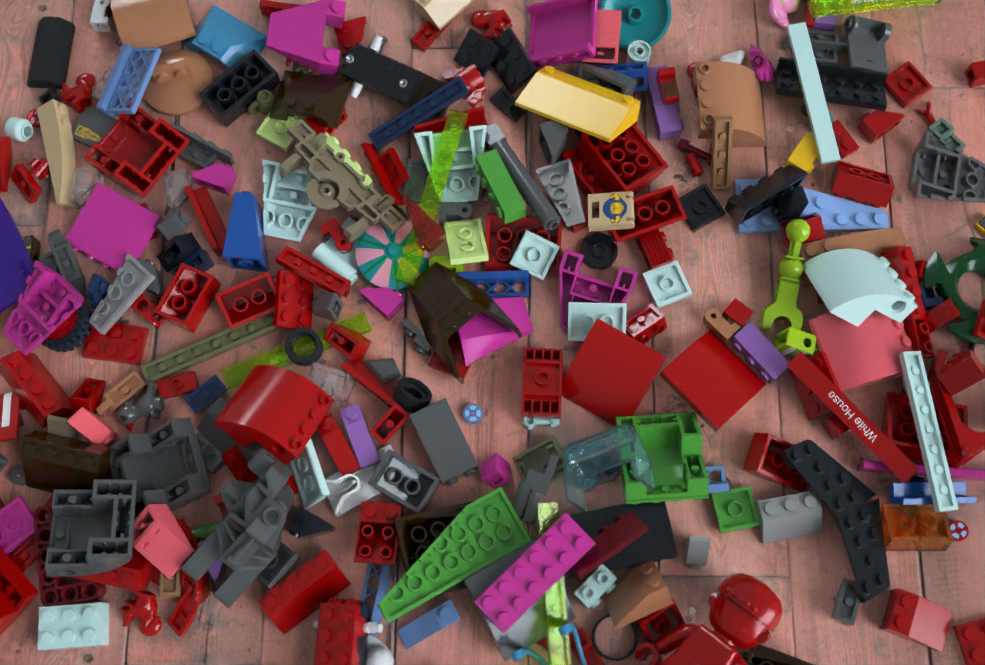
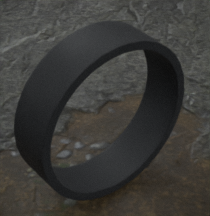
(614, 659)

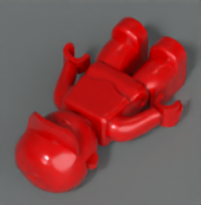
(740, 618)

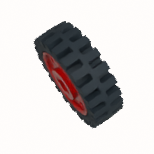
(71, 331)

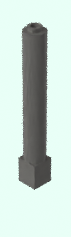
(522, 179)

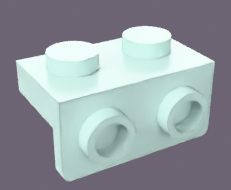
(599, 582)

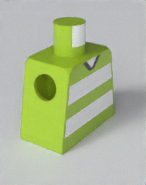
(793, 341)

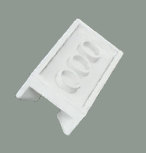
(352, 489)

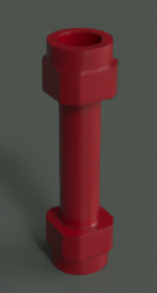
(684, 145)

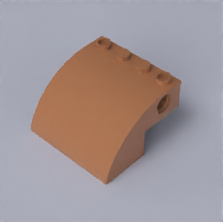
(152, 22)
(733, 92)

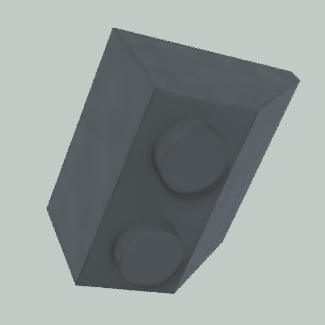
(553, 140)

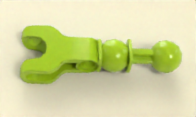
(788, 282)

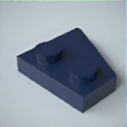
(97, 289)

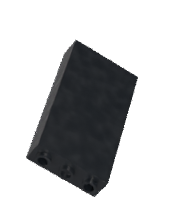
(654, 545)

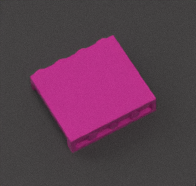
(562, 31)
(112, 228)

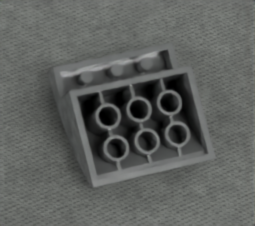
(529, 627)

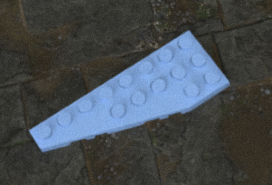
(835, 213)

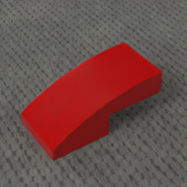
(590, 653)

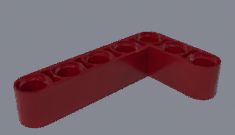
(58, 585)

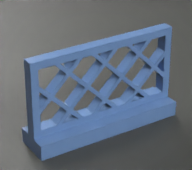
(120, 80)

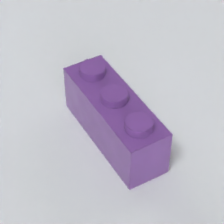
(759, 353)

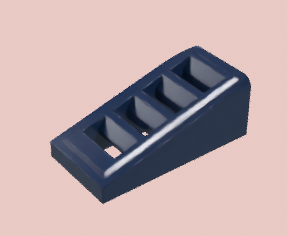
(195, 257)

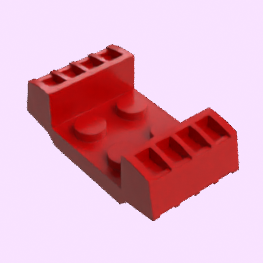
(542, 383)

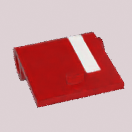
(9, 416)

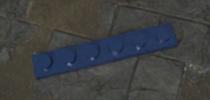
(418, 113)

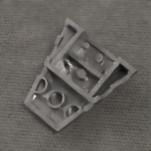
(945, 172)

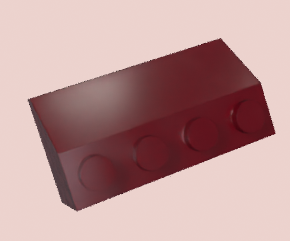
(609, 543)

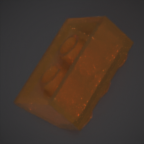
(915, 528)

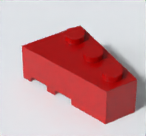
(961, 371)

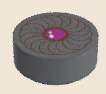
(17, 476)

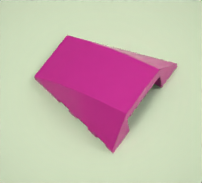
(41, 308)
(486, 334)

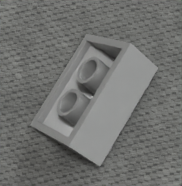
(789, 516)

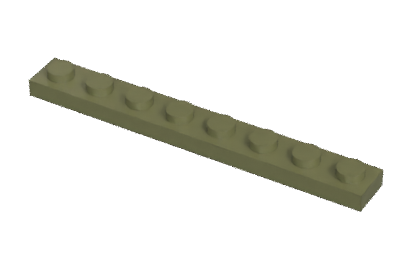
(208, 348)

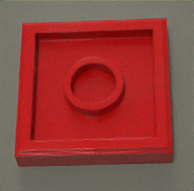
(907, 84)

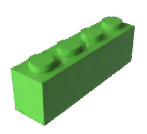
(499, 186)

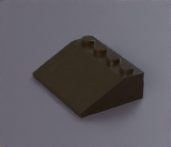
(62, 462)

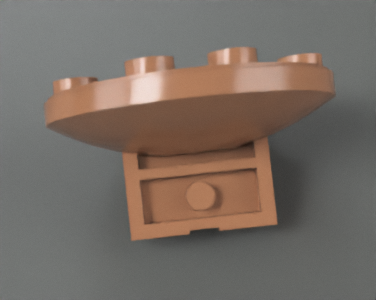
(177, 82)

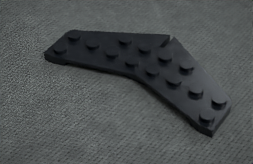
(857, 521)

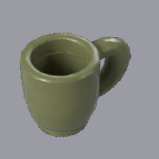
(264, 102)

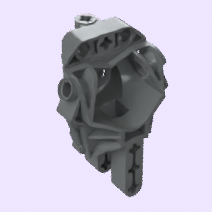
(250, 531)

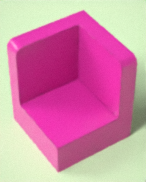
(495, 471)

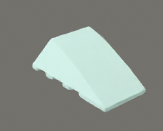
(463, 181)
(286, 204)

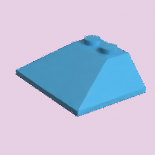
(225, 38)

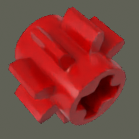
(40, 168)

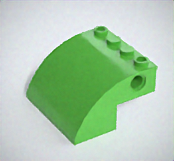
(675, 456)

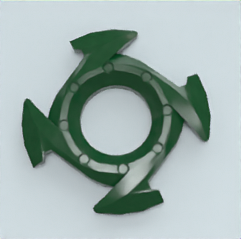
(947, 278)

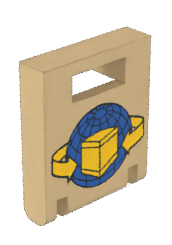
(615, 211)

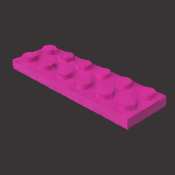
(534, 572)

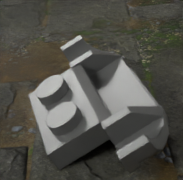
(825, 45)
(63, 261)

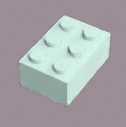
(73, 626)

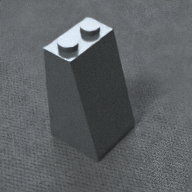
(444, 442)

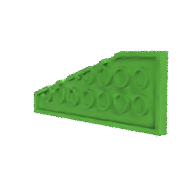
(469, 543)

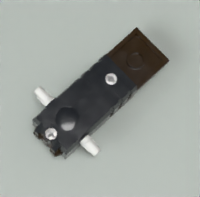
(388, 76)

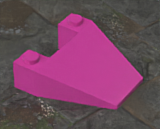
(300, 33)
(582, 288)

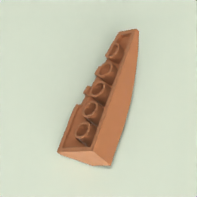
(871, 241)

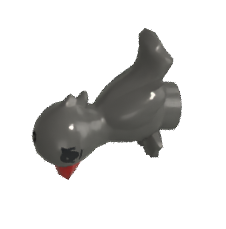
(148, 405)

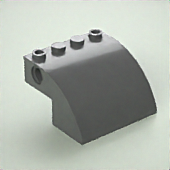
(163, 463)
(91, 529)

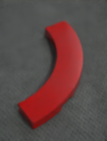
(191, 593)

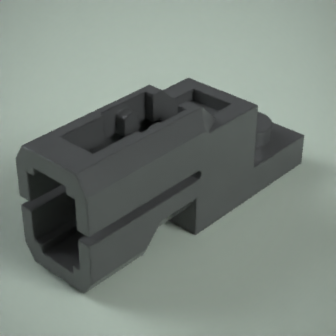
(539, 482)

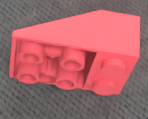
(606, 38)
(161, 539)

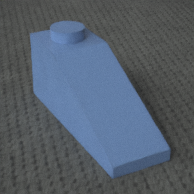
(429, 624)

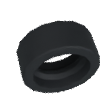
(296, 334)
(414, 387)

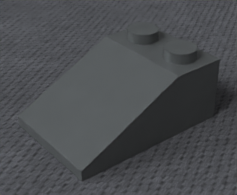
(607, 78)
(404, 482)

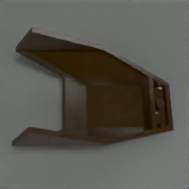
(446, 304)

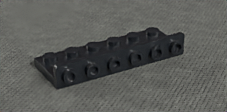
(839, 84)

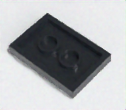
(512, 62)

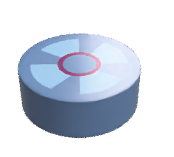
(472, 413)

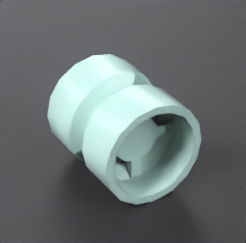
(638, 52)

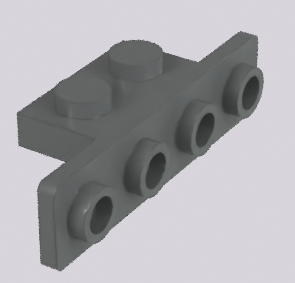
(201, 152)

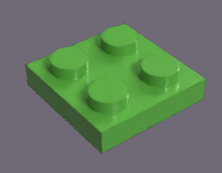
(735, 509)

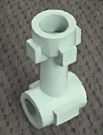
(530, 423)

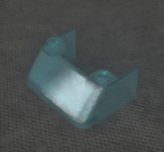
(600, 453)

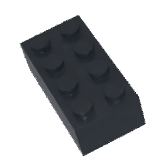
(238, 87)

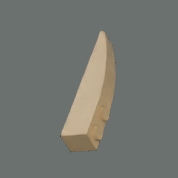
(59, 148)

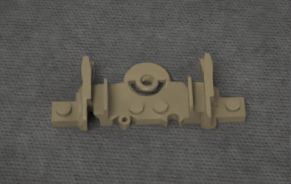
(353, 194)

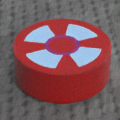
(959, 530)

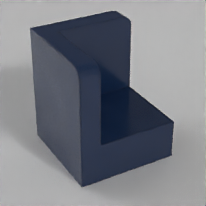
(929, 298)

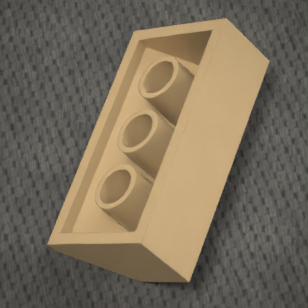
(440, 11)

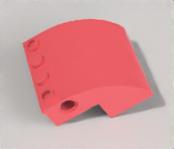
(861, 352)

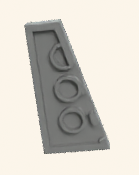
(563, 190)
(127, 287)

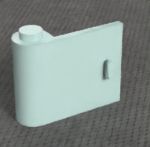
(340, 263)

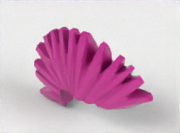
(762, 65)

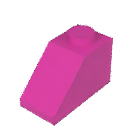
(216, 177)
(384, 300)

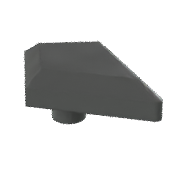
(384, 369)

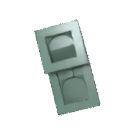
(944, 130)

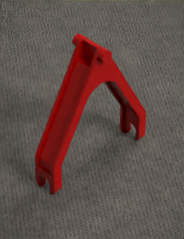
(961, 440)

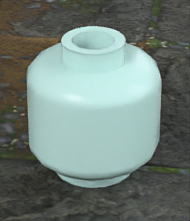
(18, 129)

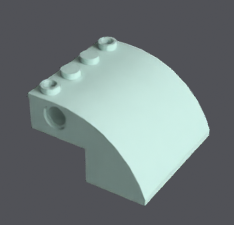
(857, 284)

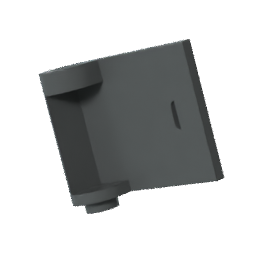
(866, 43)

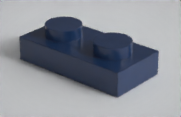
(205, 394)

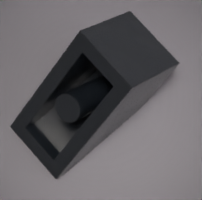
(790, 205)
(177, 250)
(308, 525)

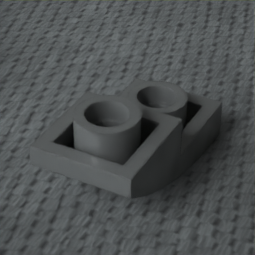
(420, 342)

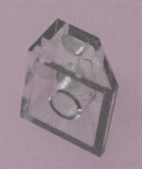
(333, 382)

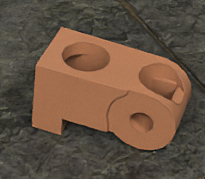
(719, 325)

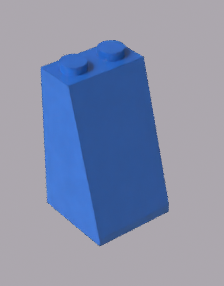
(245, 239)

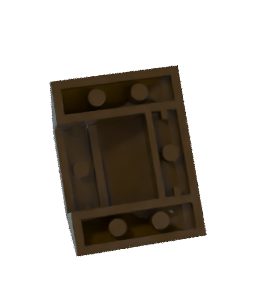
(311, 97)

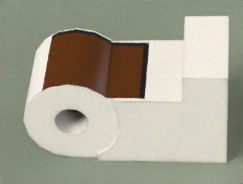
(101, 16)

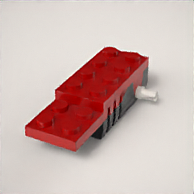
(343, 632)

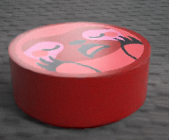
(33, 118)

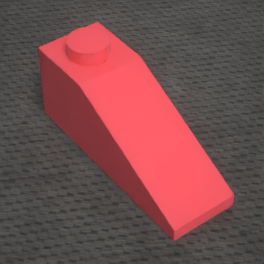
(93, 427)

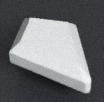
(735, 57)

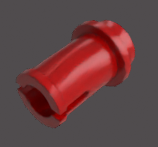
(694, 165)

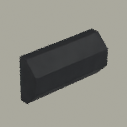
(51, 53)

